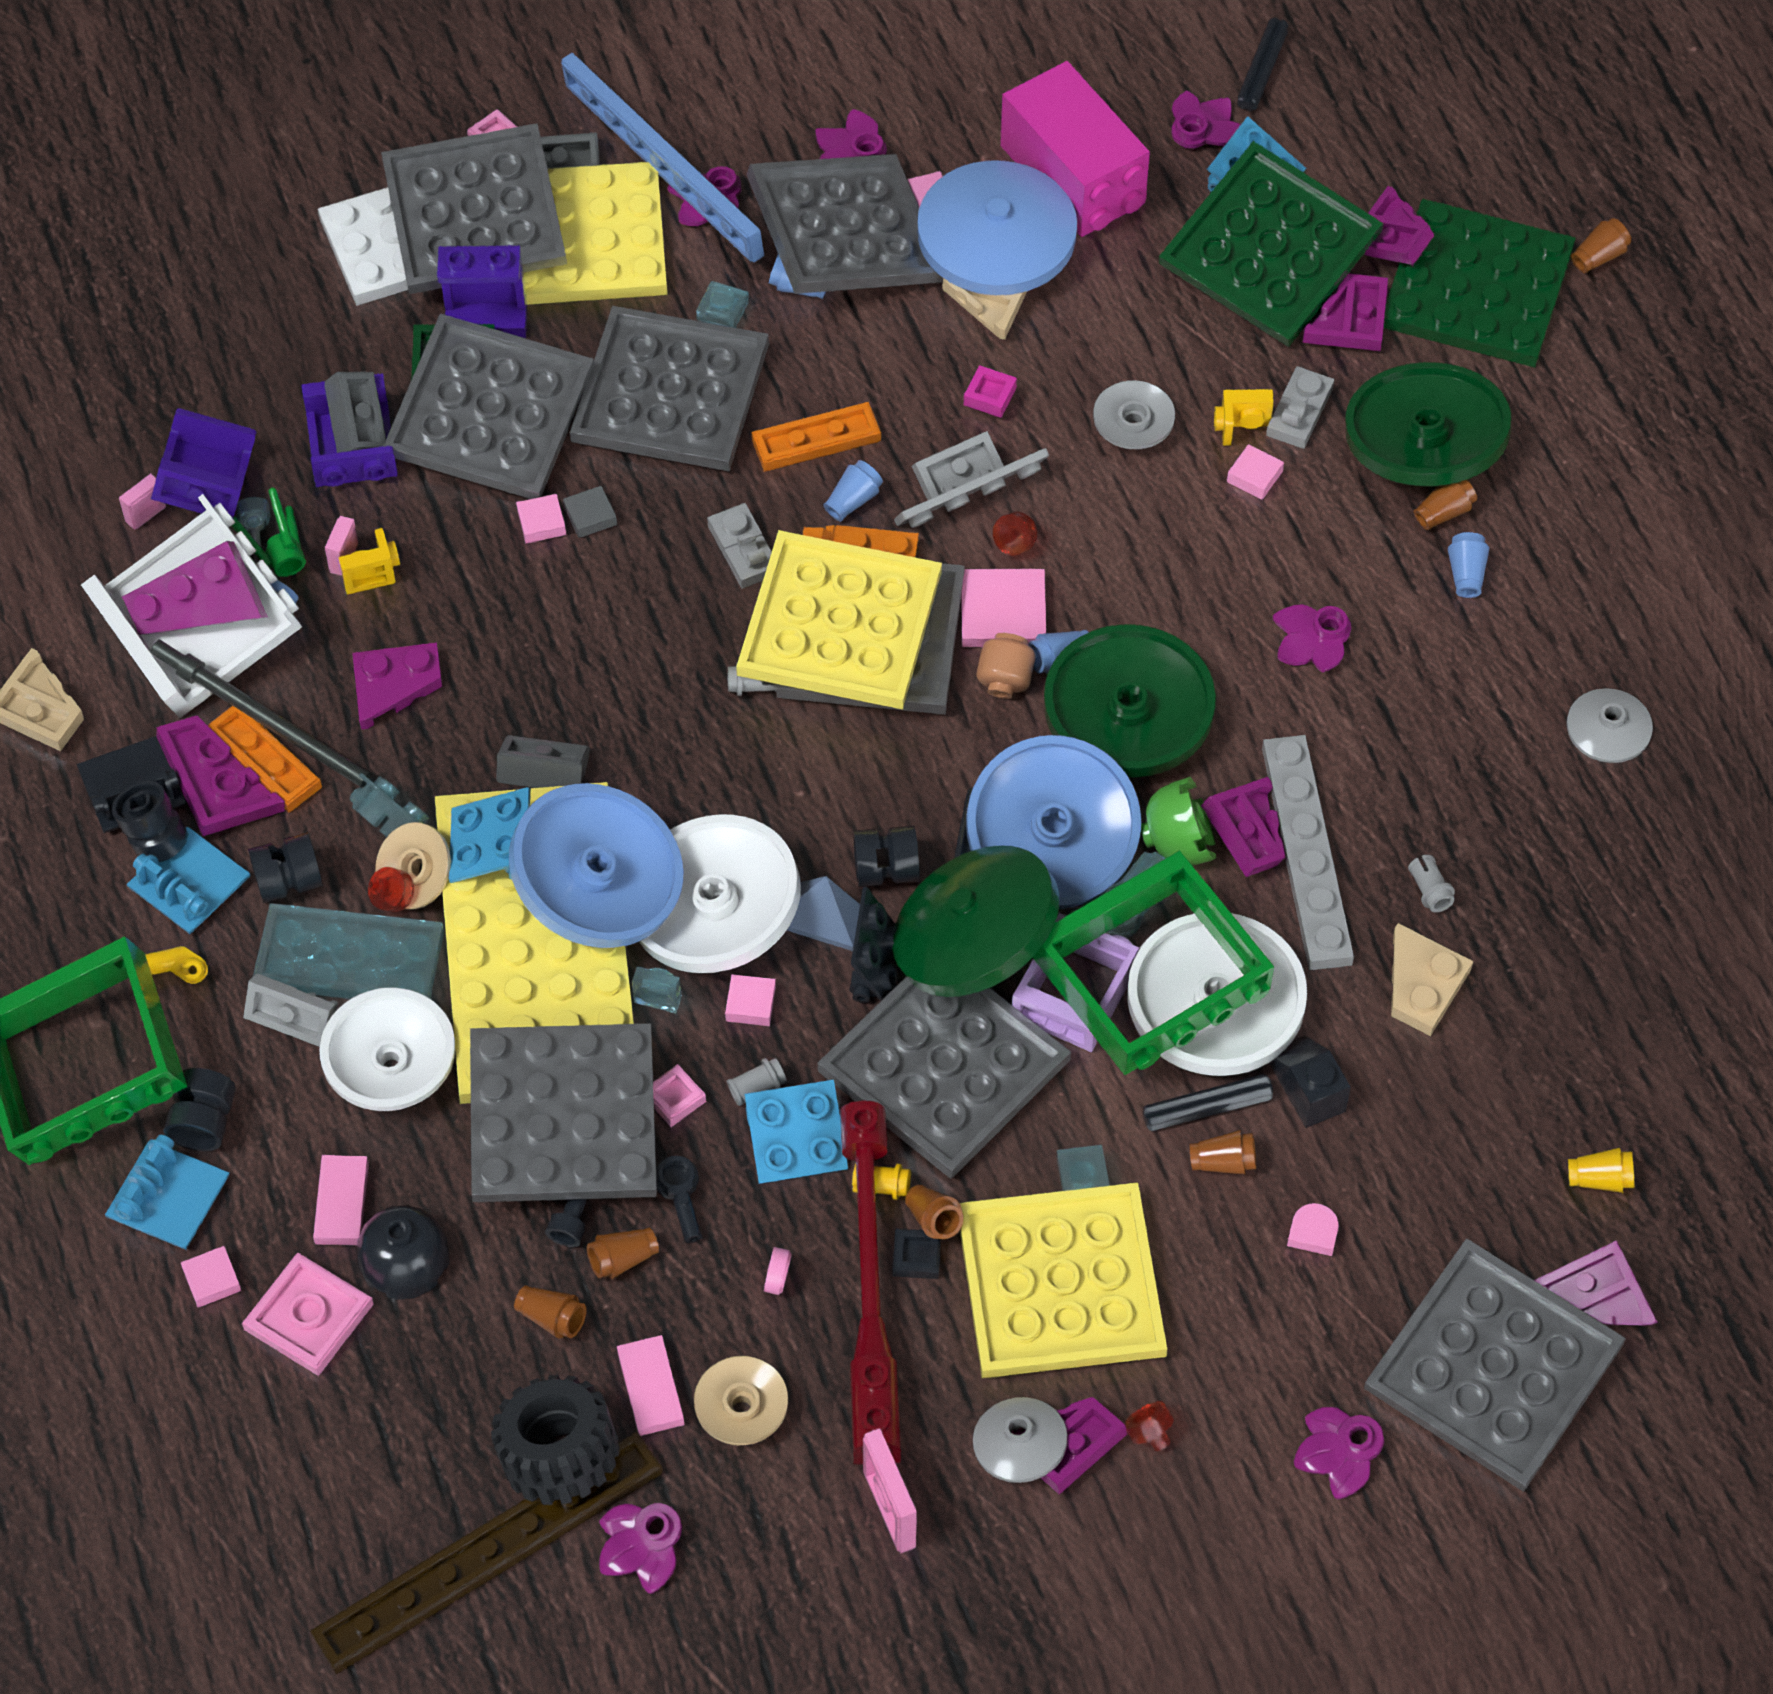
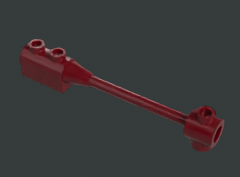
(873, 1366)

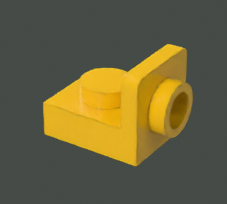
(1243, 409)
(370, 568)

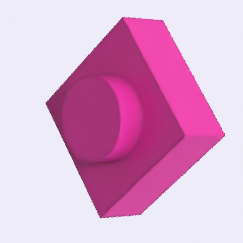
(990, 391)

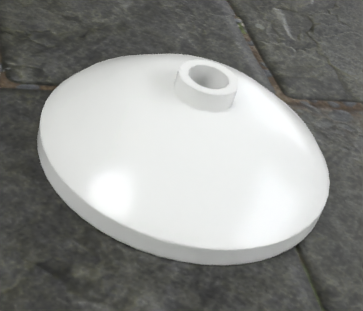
(383, 1028)

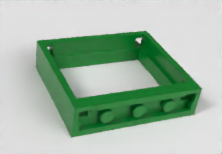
(1122, 904)
(57, 993)

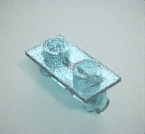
(379, 800)

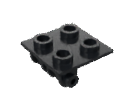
(119, 769)
(873, 952)

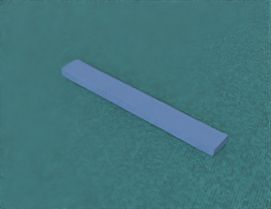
(663, 158)

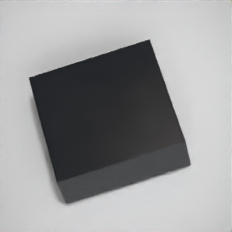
(915, 1254)

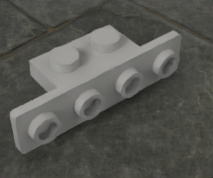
(962, 471)

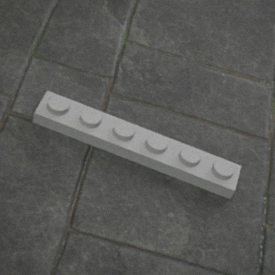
(1307, 853)

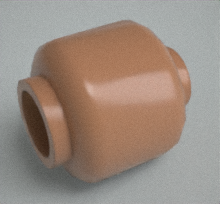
(1006, 665)

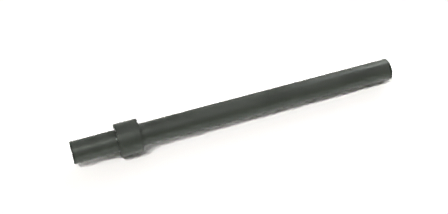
(192, 670)

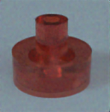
(1014, 533)
(391, 889)
(1150, 1424)

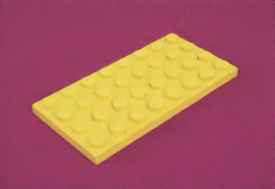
(514, 968)

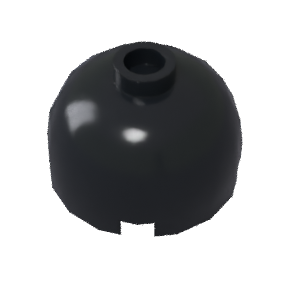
(402, 1252)

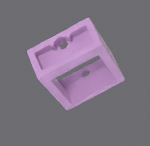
(1056, 1015)

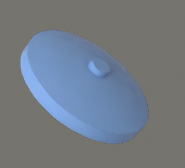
(997, 227)
(1064, 807)
(596, 865)

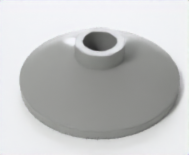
(1137, 403)
(1605, 738)
(1024, 1455)

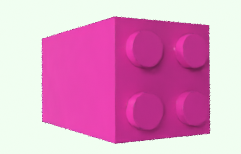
(1078, 142)

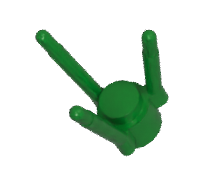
(284, 548)

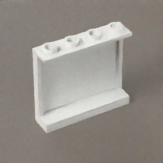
(222, 647)

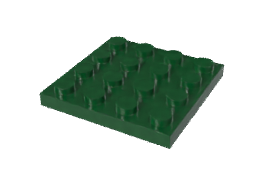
(1270, 243)
(1480, 284)

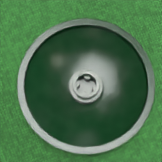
(1428, 424)
(1132, 696)
(976, 921)

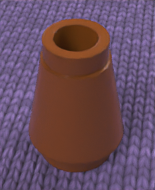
(1602, 245)
(1445, 504)
(1225, 1153)
(935, 1212)
(620, 1251)
(551, 1310)

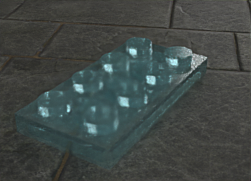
(348, 951)

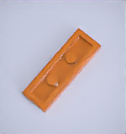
(816, 436)
(273, 763)

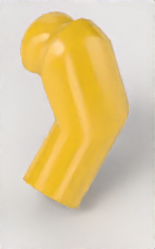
(180, 962)

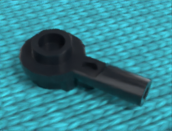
(677, 1181)

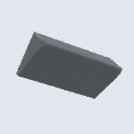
(571, 150)
(355, 411)
(541, 762)

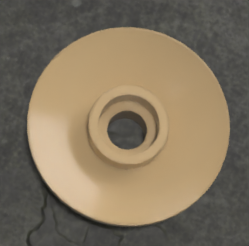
(408, 849)
(738, 1381)

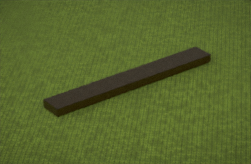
(474, 1561)

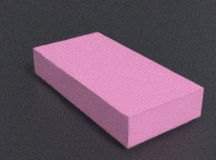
(340, 1200)
(650, 1385)

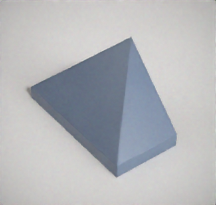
(826, 913)

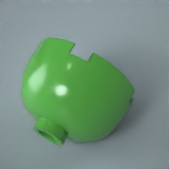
(1178, 823)

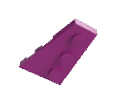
(197, 594)
(212, 779)

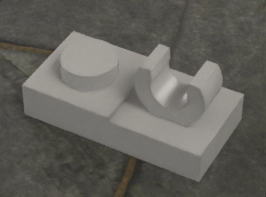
(1300, 407)
(741, 544)
(287, 1009)

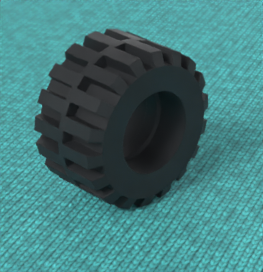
(565, 1466)

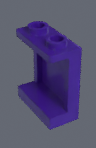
(484, 286)
(203, 459)
(349, 466)

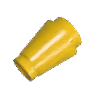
(1603, 1171)

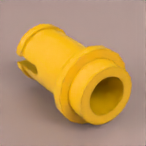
(889, 1181)

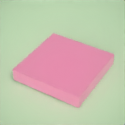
(1002, 603)
(307, 1314)
(889, 1491)

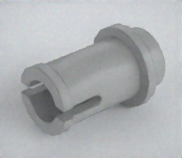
(742, 684)
(1436, 892)
(762, 1078)

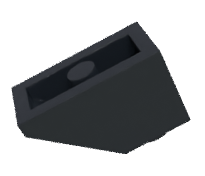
(1312, 1081)

